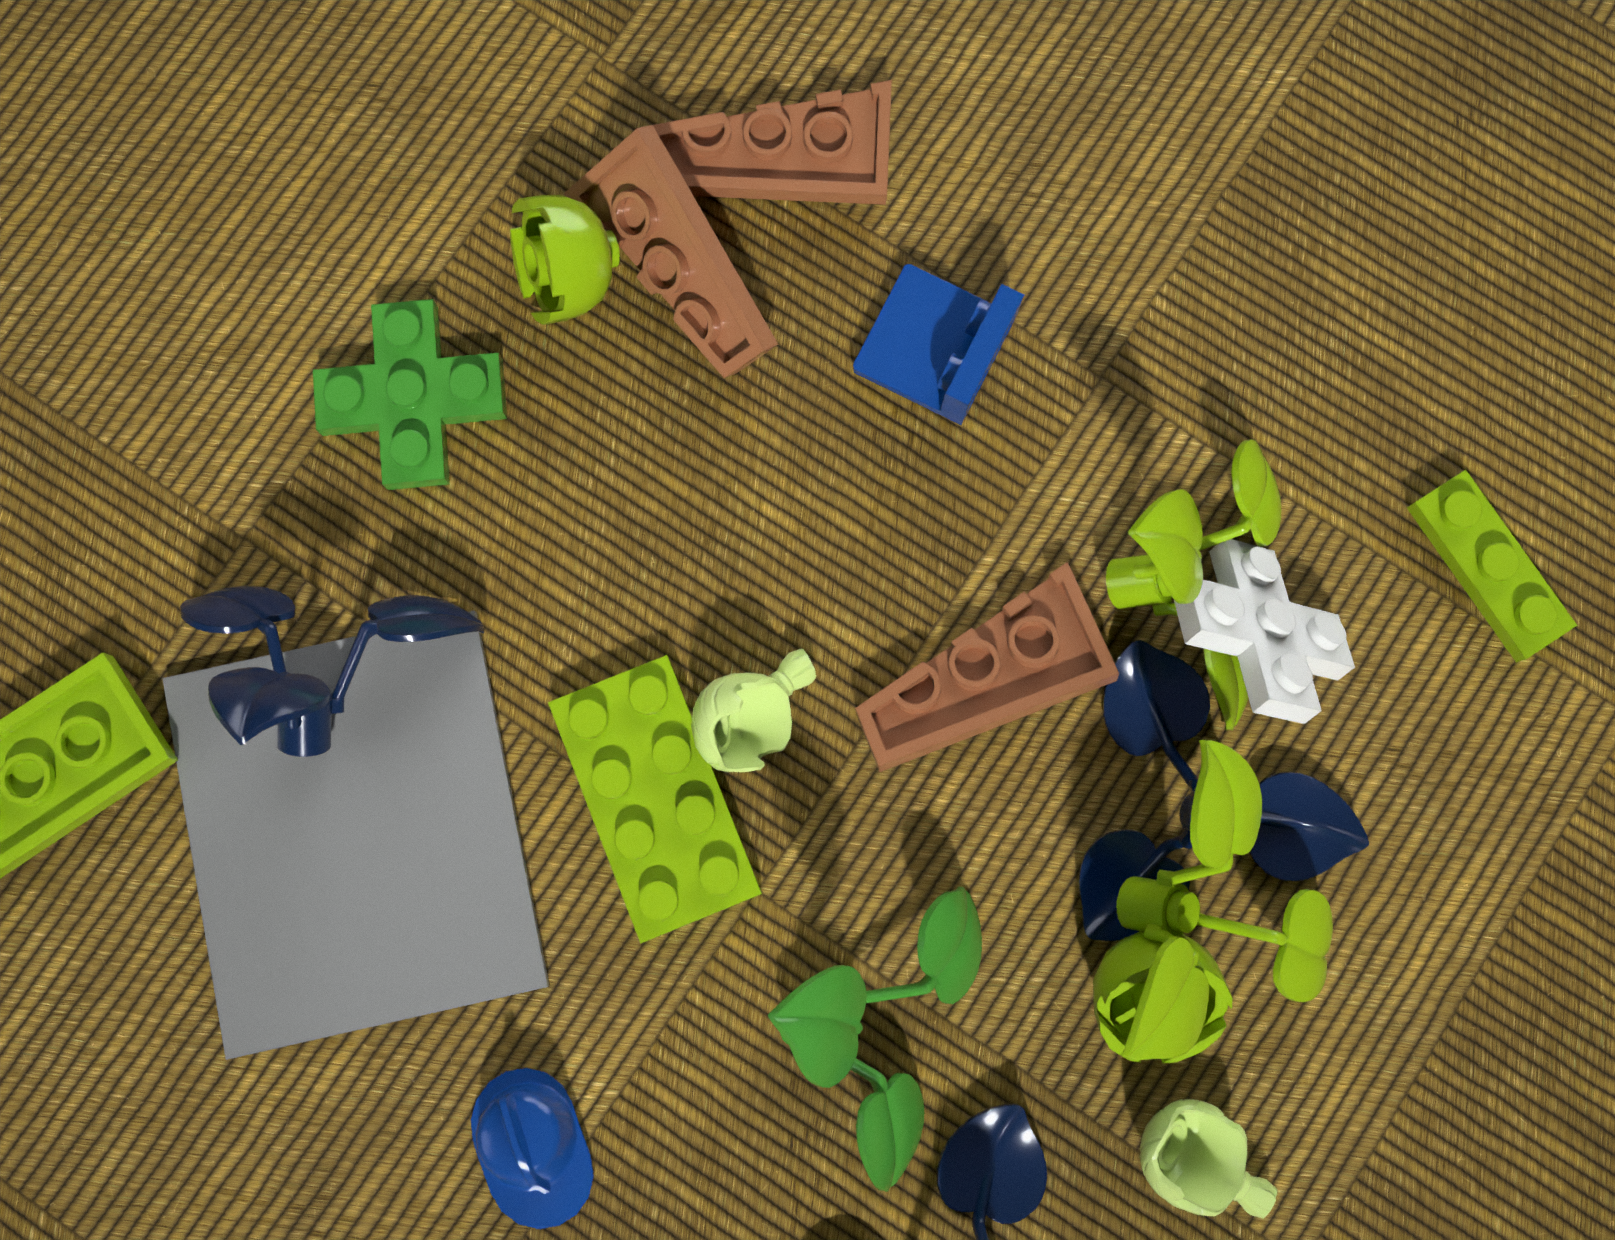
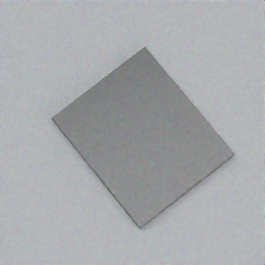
(365, 872)

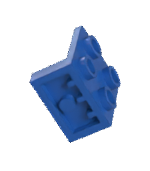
(936, 341)

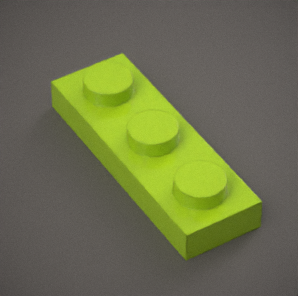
(1491, 566)

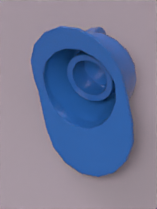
(532, 1148)

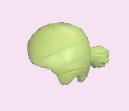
(748, 714)
(1200, 1160)

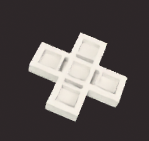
(1273, 638)

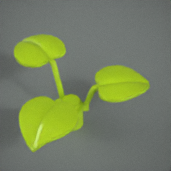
(1173, 567)
(1176, 993)

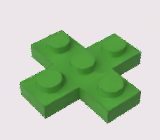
(409, 394)

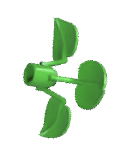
(824, 1023)

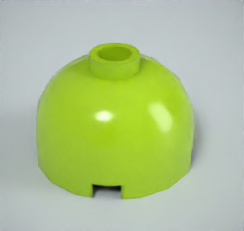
(562, 256)
(1121, 983)

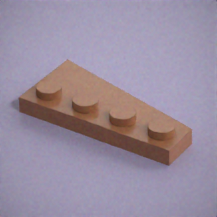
(789, 152)
(676, 250)
(1011, 666)

